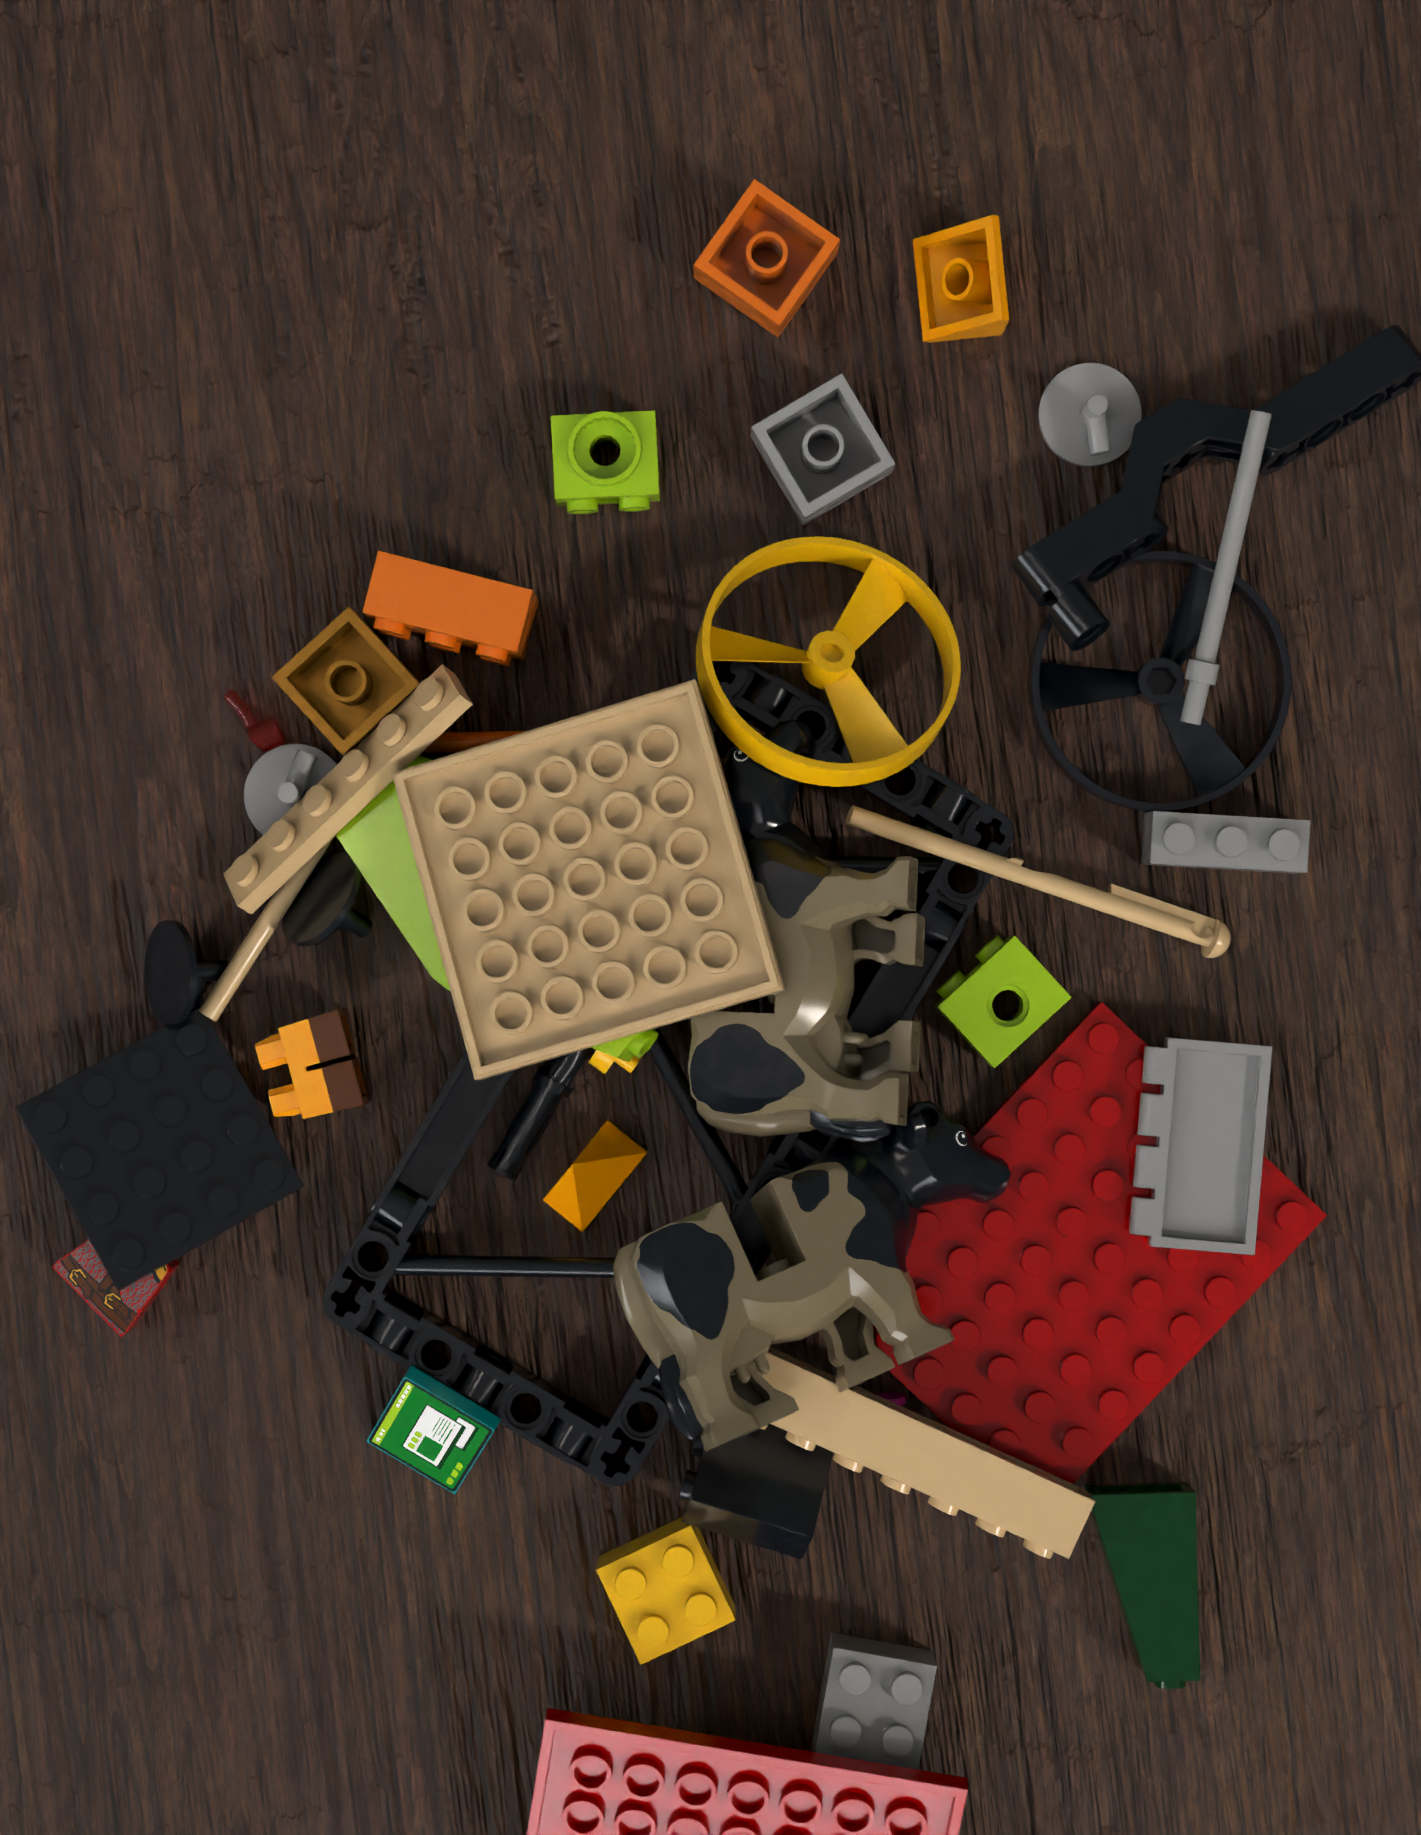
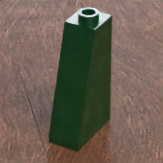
(1152, 1561)

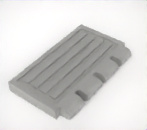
(1206, 1146)

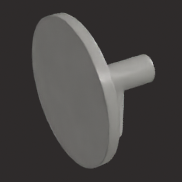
(1089, 414)
(282, 780)

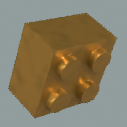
(346, 681)

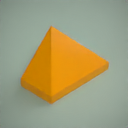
(595, 1175)

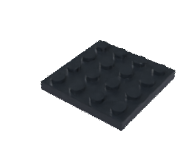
(159, 1148)

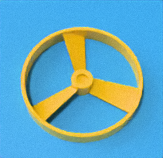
(868, 733)

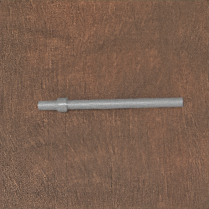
(1202, 669)

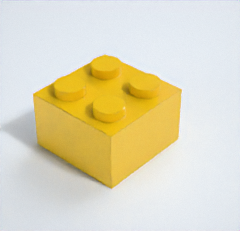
(665, 1589)

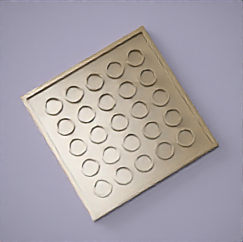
(587, 880)

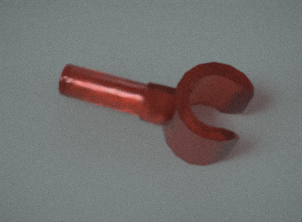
(265, 734)

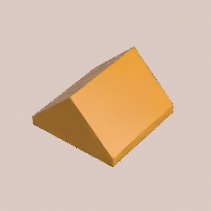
(962, 281)

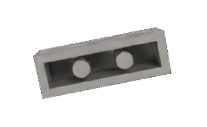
(1225, 842)

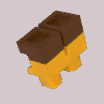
(320, 1089)

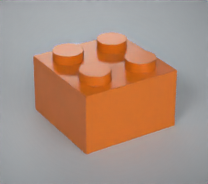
(766, 258)

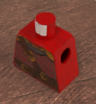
(91, 1281)

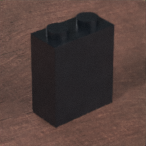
(757, 1490)

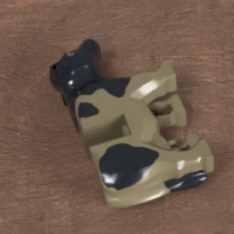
(804, 1060)
(838, 1270)

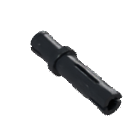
(534, 1115)

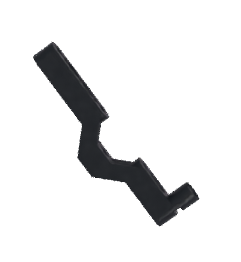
(1183, 434)

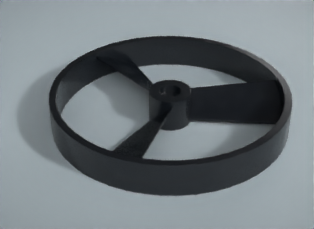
(1160, 683)

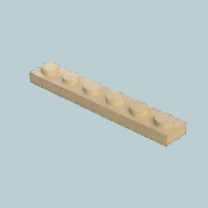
(347, 789)

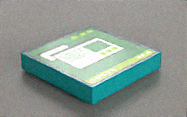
(433, 1429)

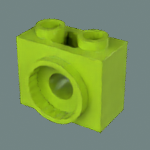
(628, 481)
(969, 998)

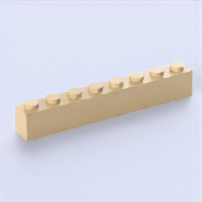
(929, 1458)

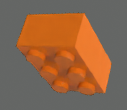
(450, 608)

